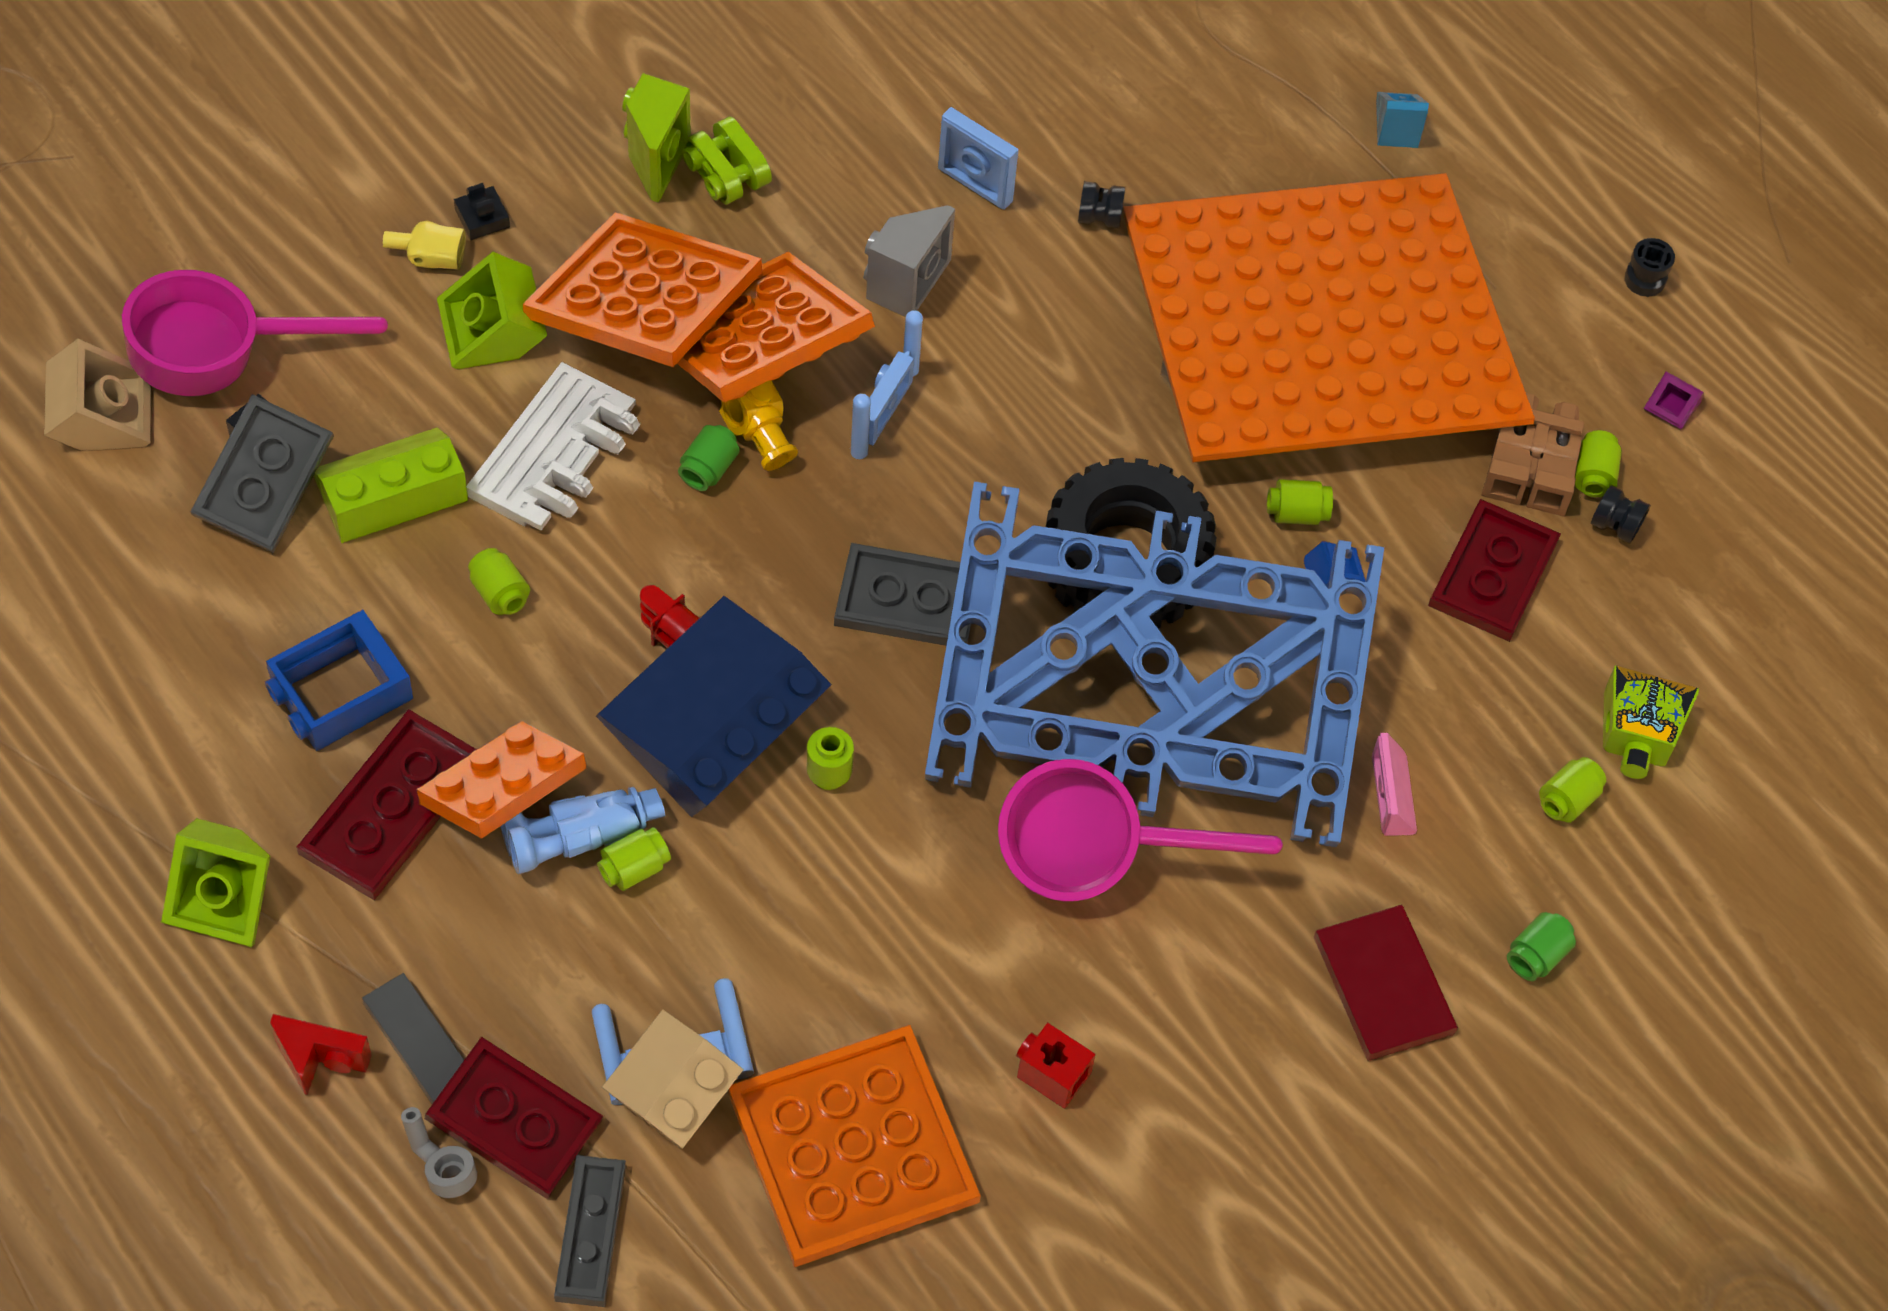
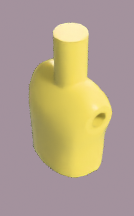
(430, 245)

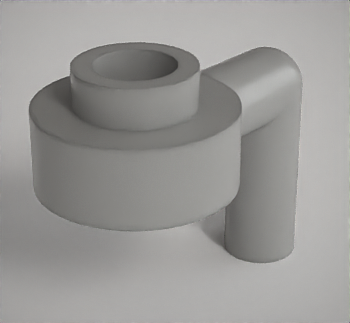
(442, 1162)

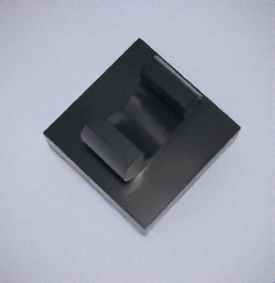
(481, 211)

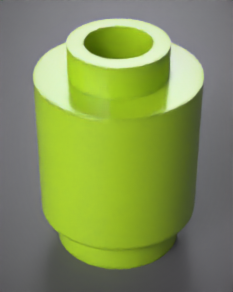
(1598, 463)
(1300, 502)
(498, 582)
(830, 757)
(1572, 789)
(633, 858)

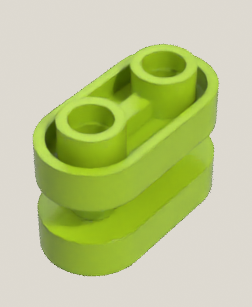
(719, 176)

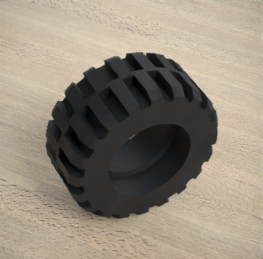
(1130, 496)

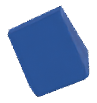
(1321, 559)

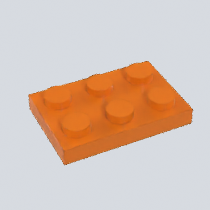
(501, 779)

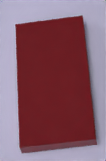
(379, 813)

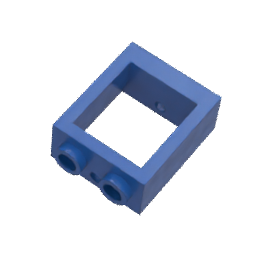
(321, 650)

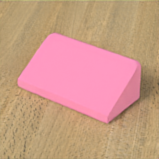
(1393, 787)

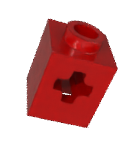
(1061, 1079)

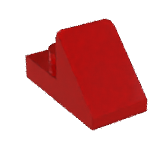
(308, 1044)

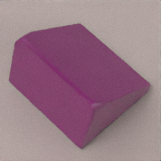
(1674, 400)

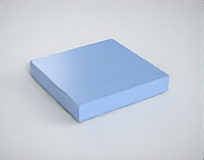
(977, 158)

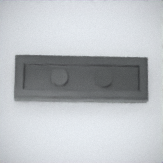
(414, 1034)
(590, 1231)

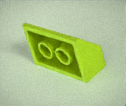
(392, 484)

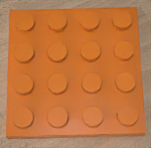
(643, 289)
(774, 326)
(853, 1145)

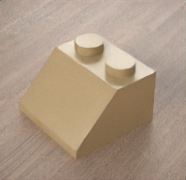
(95, 400)
(672, 1078)

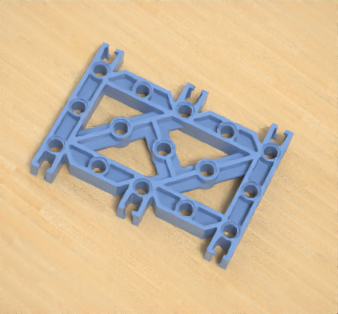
(1187, 709)

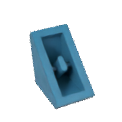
(1400, 119)

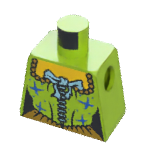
(1644, 718)

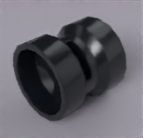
(1101, 204)
(1649, 267)
(1620, 514)

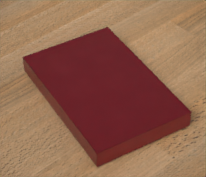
(1494, 570)
(1385, 982)
(513, 1117)

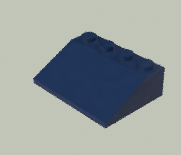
(712, 703)

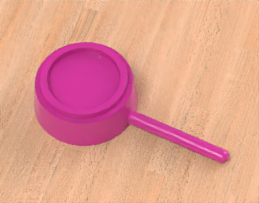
(197, 331)
(1076, 831)

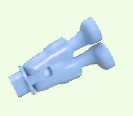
(579, 825)

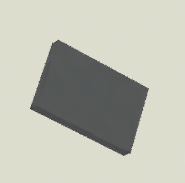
(262, 473)
(898, 594)

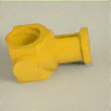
(759, 420)

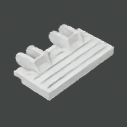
(552, 448)

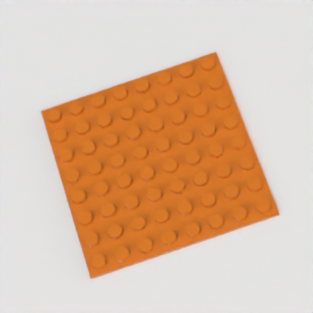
(1324, 317)

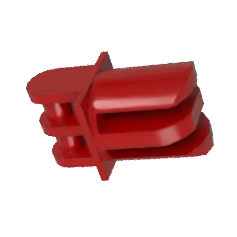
(664, 616)

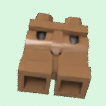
(1537, 458)

